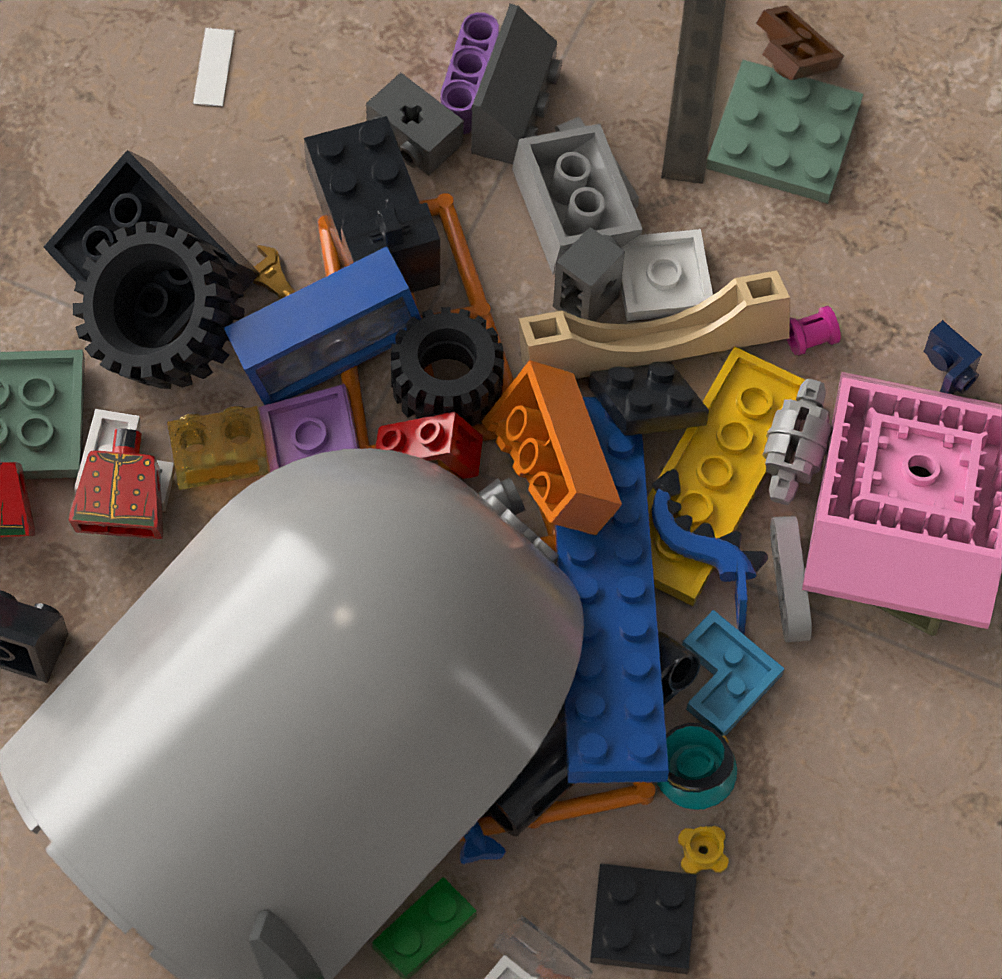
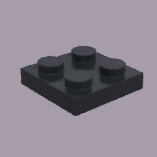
(648, 398)
(643, 918)

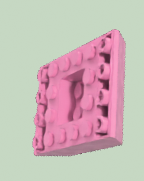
(905, 537)

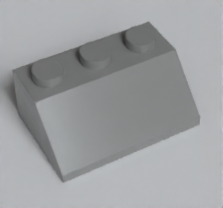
(571, 186)

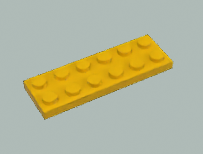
(721, 463)

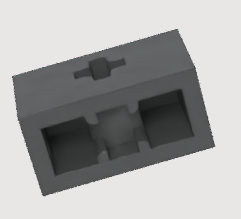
(420, 123)
(589, 276)

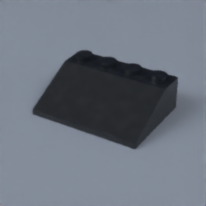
(134, 194)

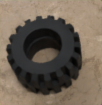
(454, 338)

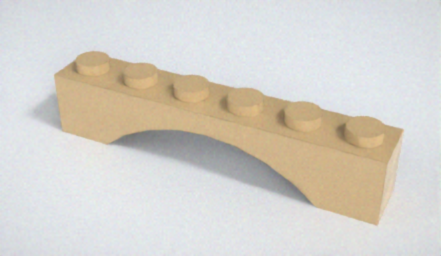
(739, 315)

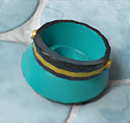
(699, 767)

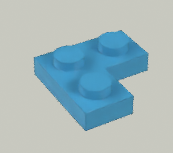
(739, 669)

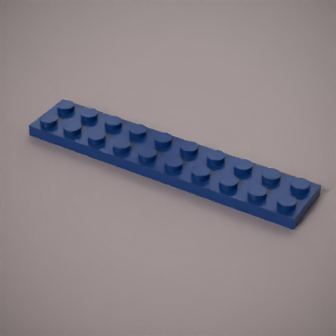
(617, 689)

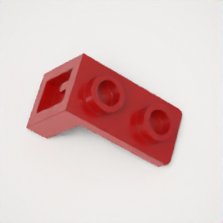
(435, 438)

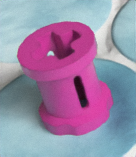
(813, 331)

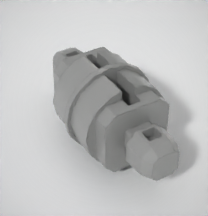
(809, 444)

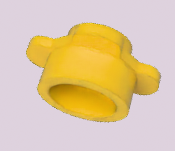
(708, 837)

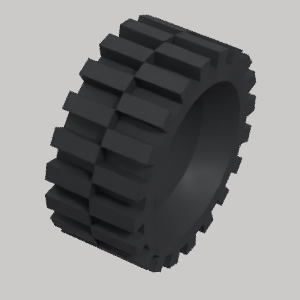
(112, 297)

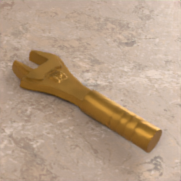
(271, 273)

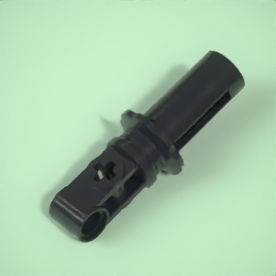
(546, 773)

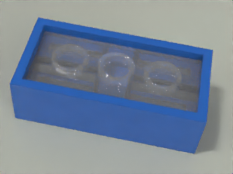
(323, 327)

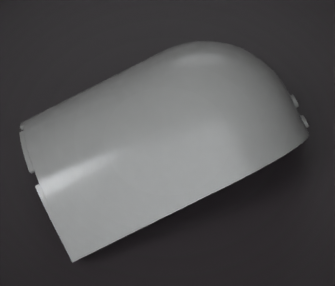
(301, 711)

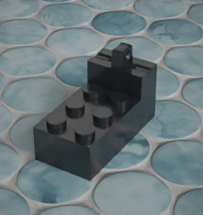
(373, 200)

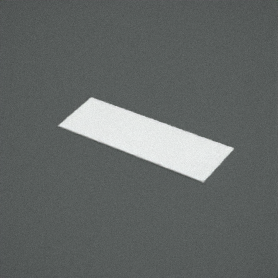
(213, 67)

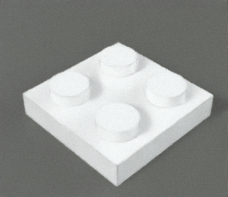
(664, 274)

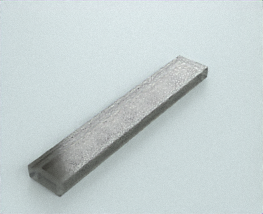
(693, 91)

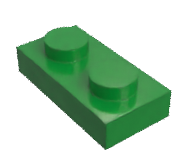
(424, 929)

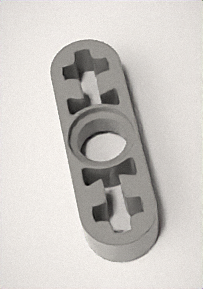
(789, 579)

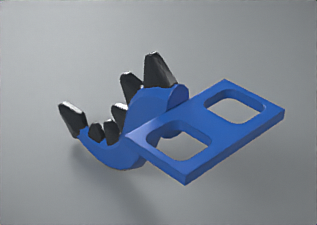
(702, 545)

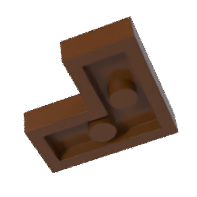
(795, 46)

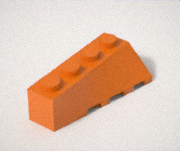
(555, 447)

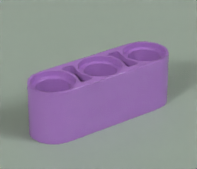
(470, 55)

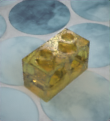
(219, 457)

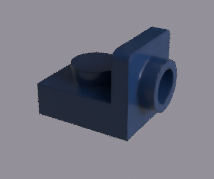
(954, 355)

